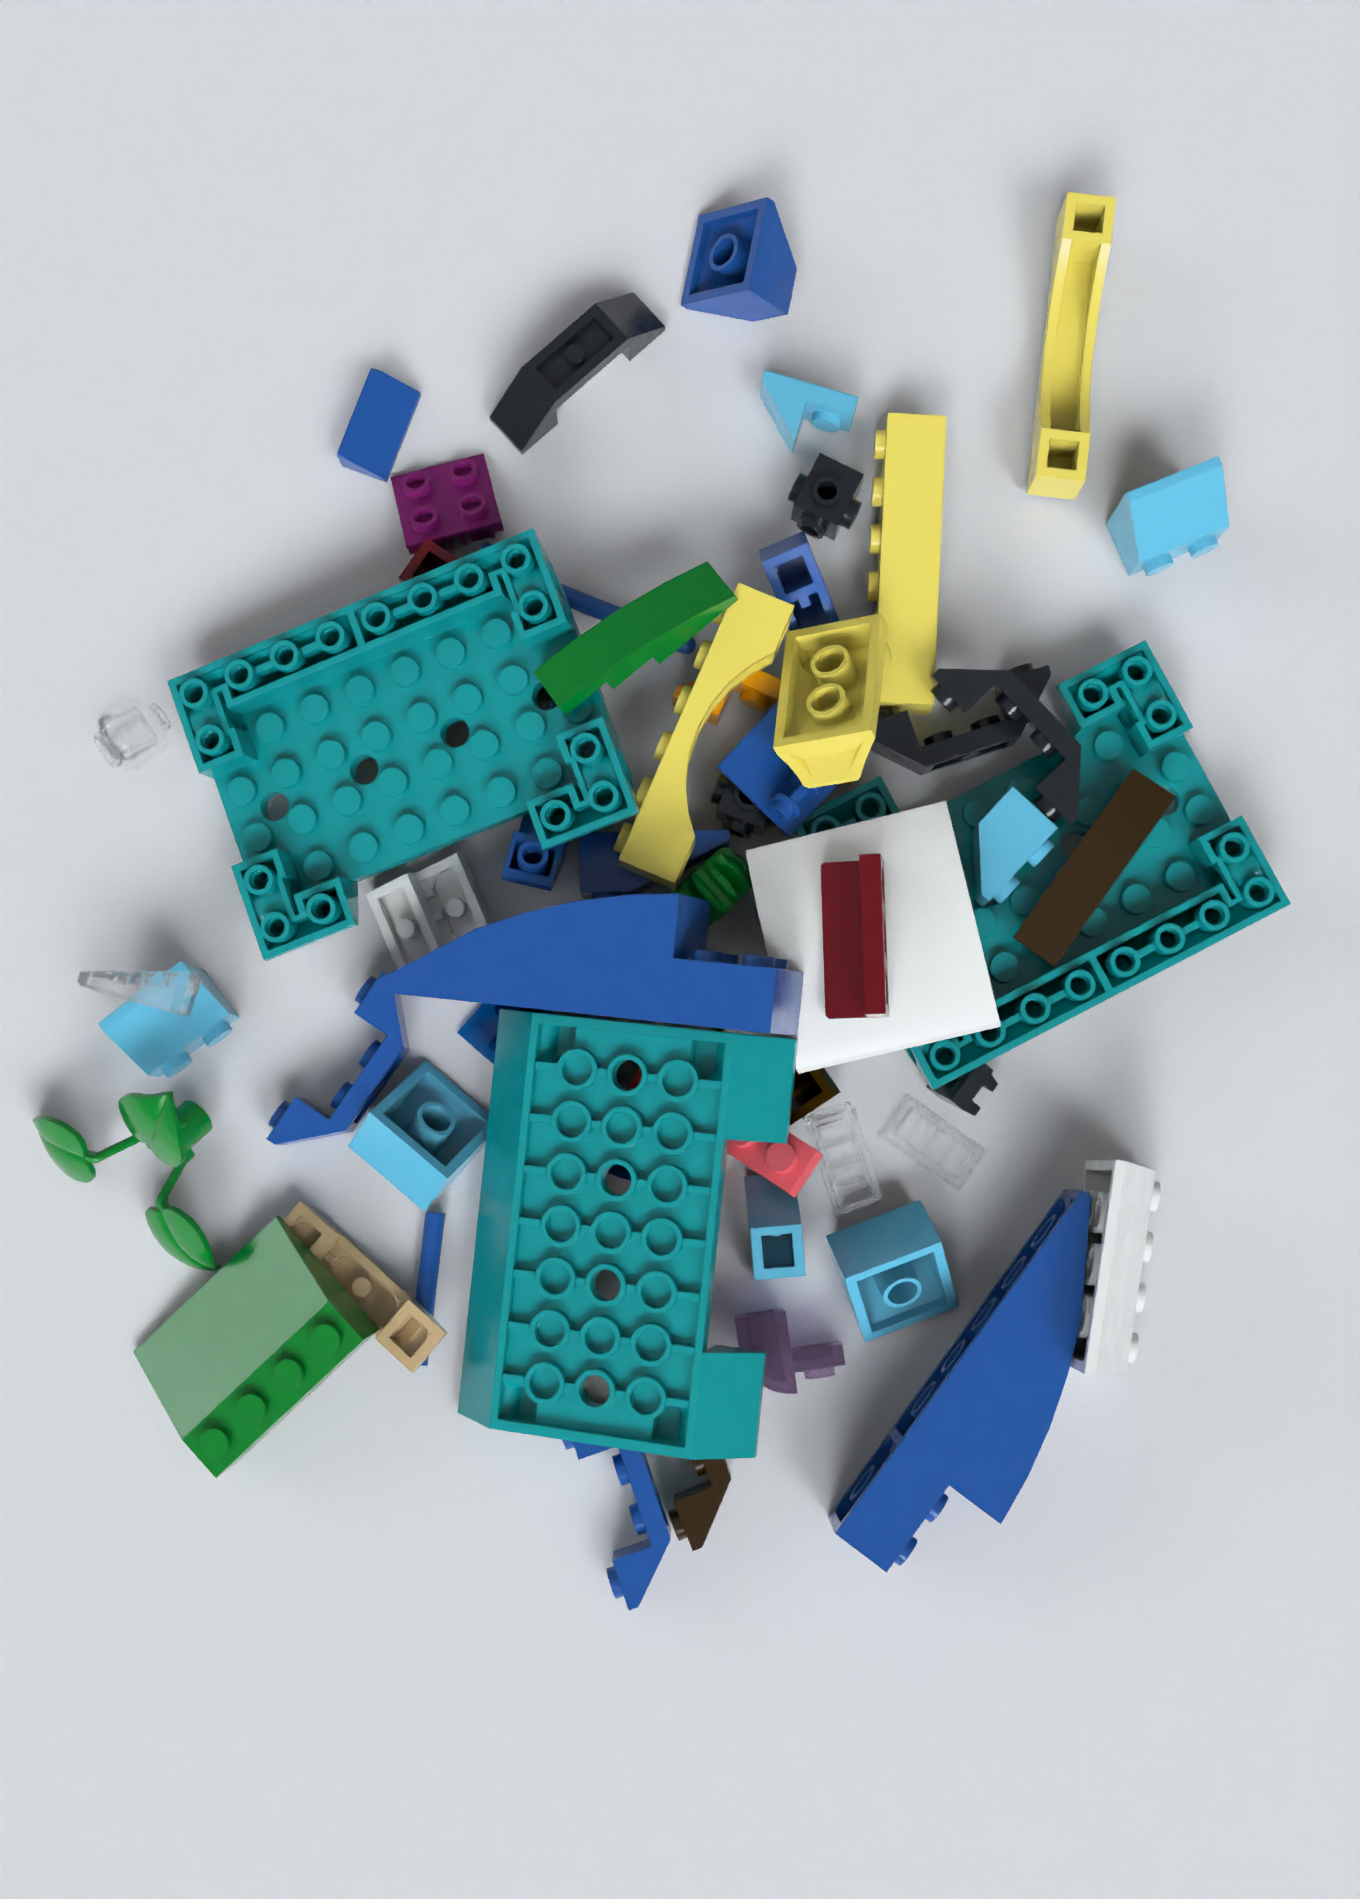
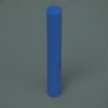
(429, 1262)

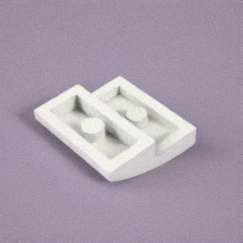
(428, 908)

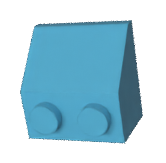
(1171, 518)
(162, 1040)
(422, 1135)
(893, 1270)

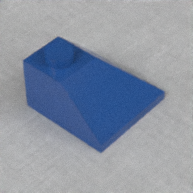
(740, 263)

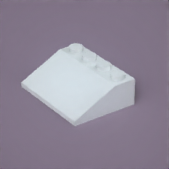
(1116, 1248)

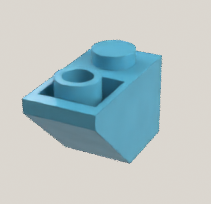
(1004, 842)
(773, 1230)

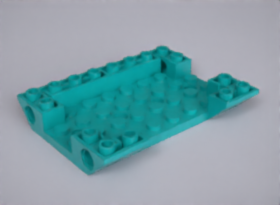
(387, 687)
(1179, 894)
(556, 1225)

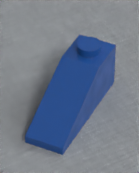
(798, 581)
(604, 877)

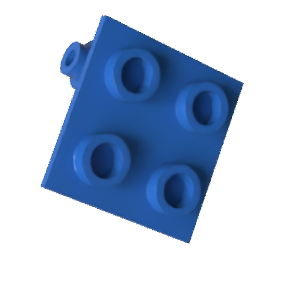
(769, 780)

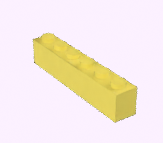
(908, 553)

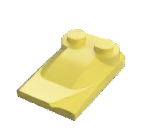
(831, 698)

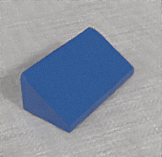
(378, 425)

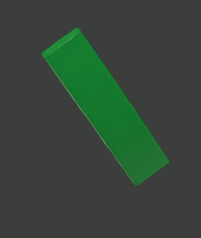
(635, 633)

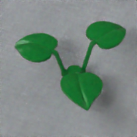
(170, 1136)

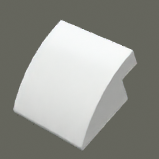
(933, 942)

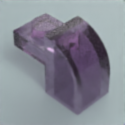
(769, 1332)

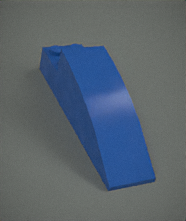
(612, 960)
(984, 1402)

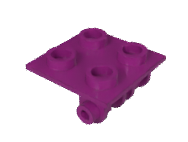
(447, 503)

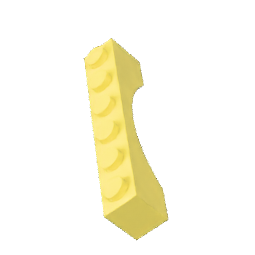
(1072, 313)
(744, 644)

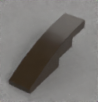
(1094, 867)

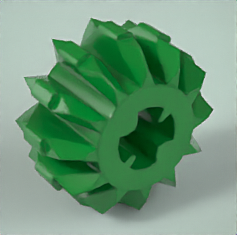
(719, 879)

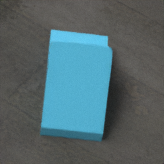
(794, 400)

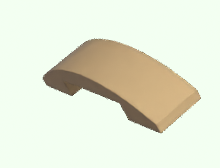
(404, 1323)

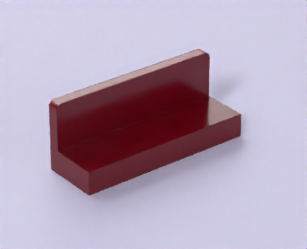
(855, 938)

